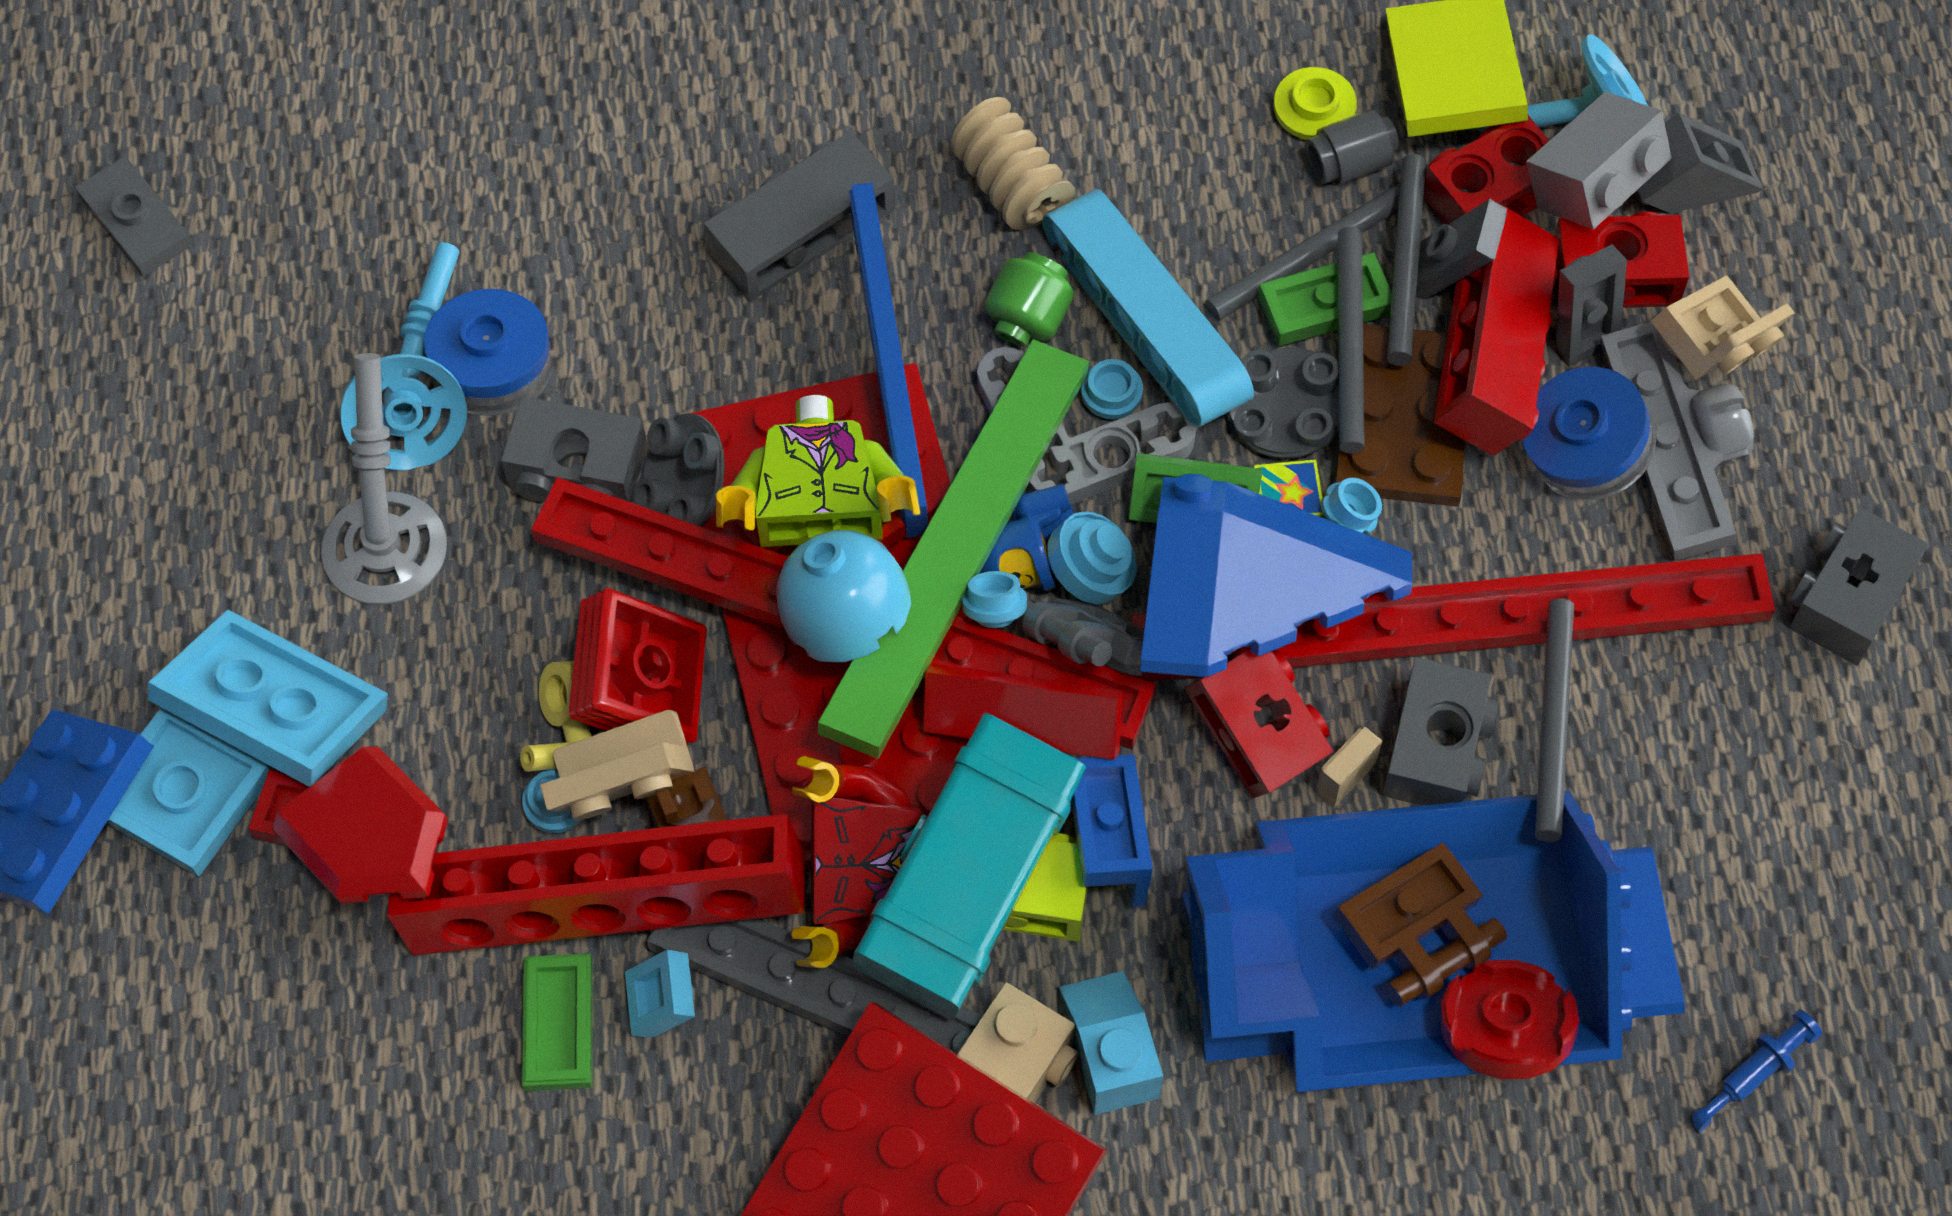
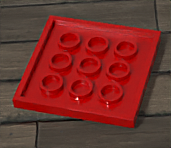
(922, 1135)

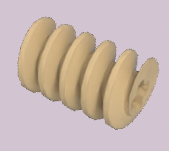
(1009, 164)

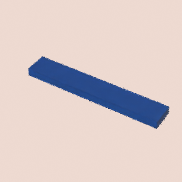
(886, 348)

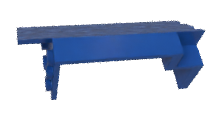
(1291, 982)

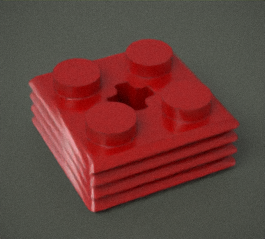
(636, 663)

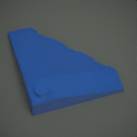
(1249, 572)

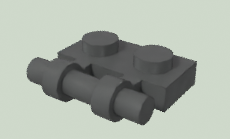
(1085, 633)

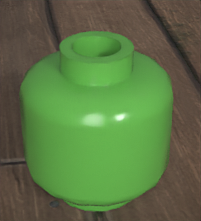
(1029, 299)

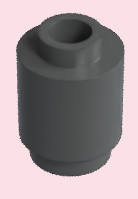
(1352, 147)

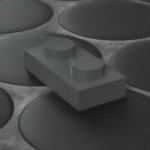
(1589, 303)

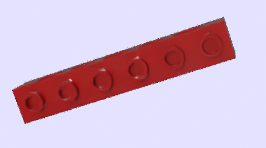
(605, 885)

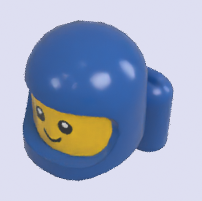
(1024, 540)

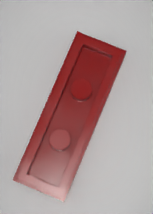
(1058, 713)

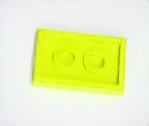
(1455, 66)

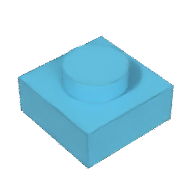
(659, 994)

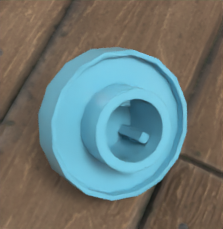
(1092, 557)

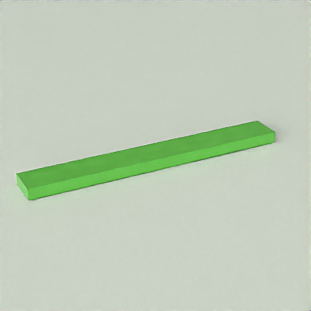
(956, 546)

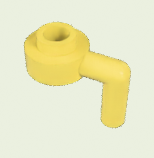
(554, 703)

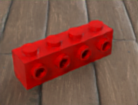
(1499, 340)

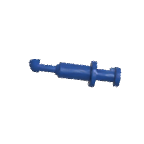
(1771, 1056)

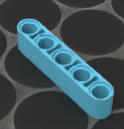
(1148, 308)

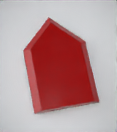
(365, 829)

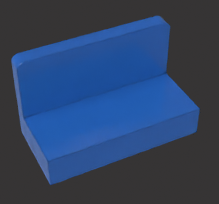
(1112, 827)

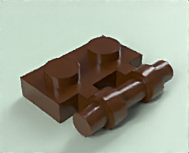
(1408, 907)

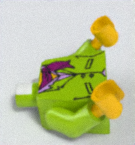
(816, 481)

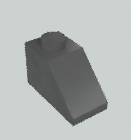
(1702, 171)

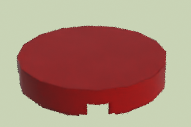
(1509, 1020)

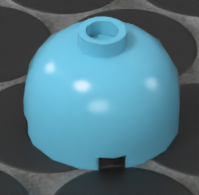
(841, 595)

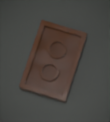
(1404, 448)

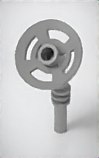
(370, 513)

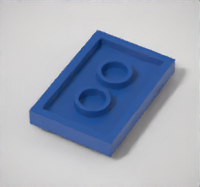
(61, 802)

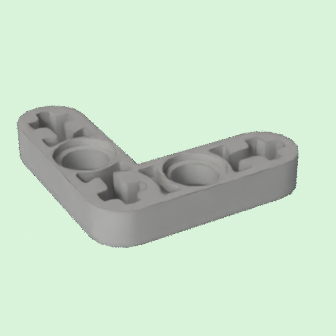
(1077, 453)

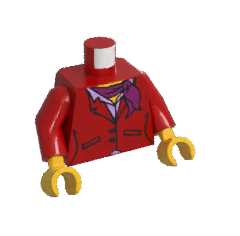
(855, 852)

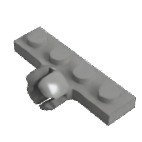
(1692, 438)

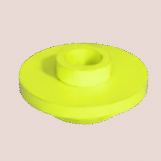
(1313, 100)

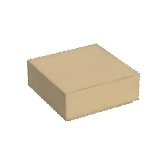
(1348, 766)

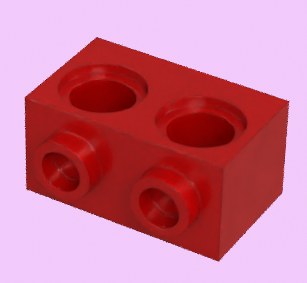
(1485, 171)

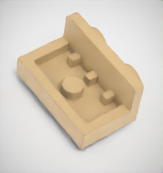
(1718, 329)
(617, 763)
(1022, 1043)

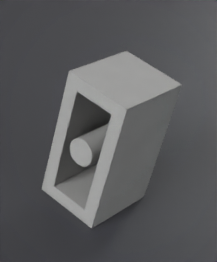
(1599, 160)

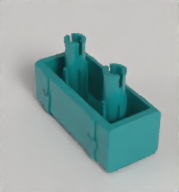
(968, 866)

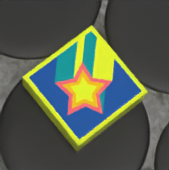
(1293, 484)

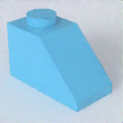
(1112, 1042)

